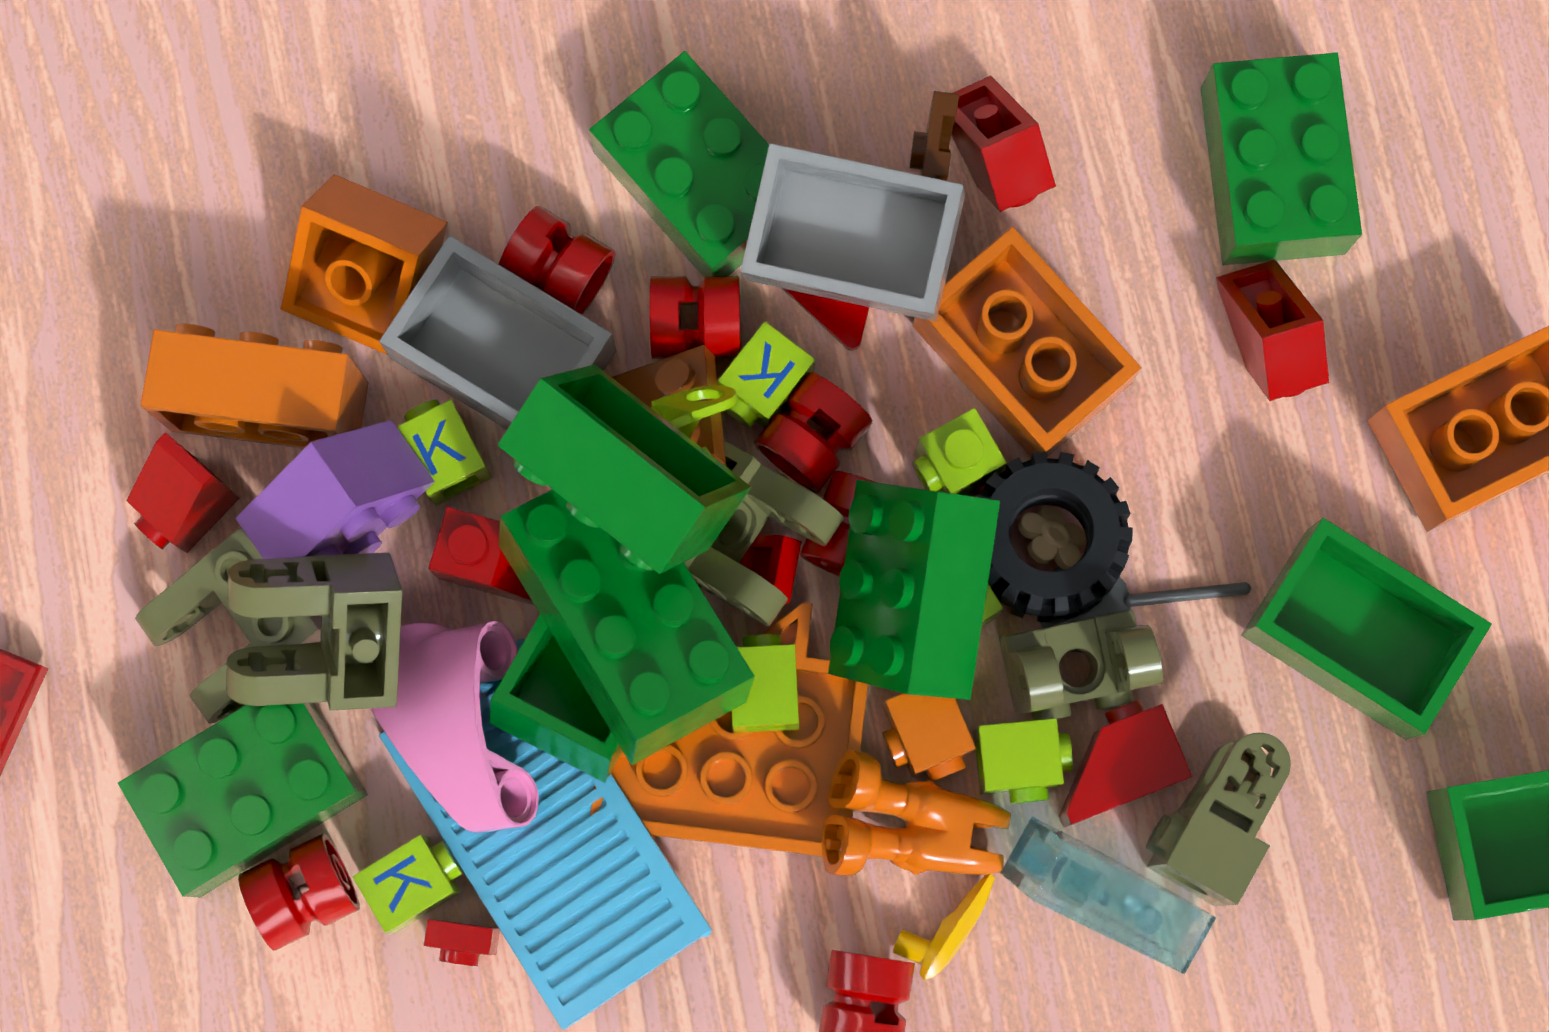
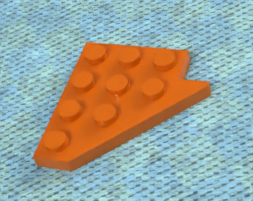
(754, 785)

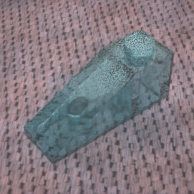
(1106, 895)

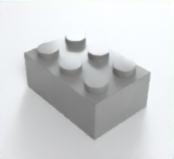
(853, 232)
(489, 333)

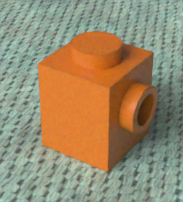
(927, 735)

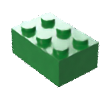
(1280, 159)
(687, 163)
(622, 468)
(913, 589)
(1366, 630)
(551, 709)
(240, 792)
(1494, 845)

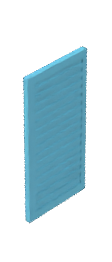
(571, 891)

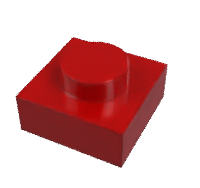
(774, 560)
(461, 942)

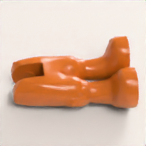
(935, 830)

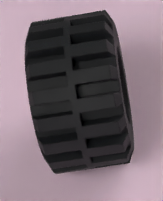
(1096, 508)

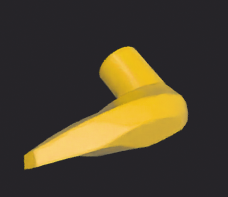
(950, 936)

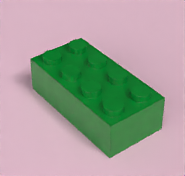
(632, 635)

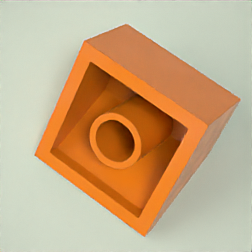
(357, 259)

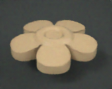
(1052, 537)

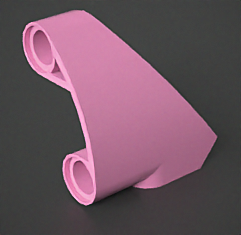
(441, 724)

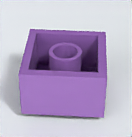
(338, 495)

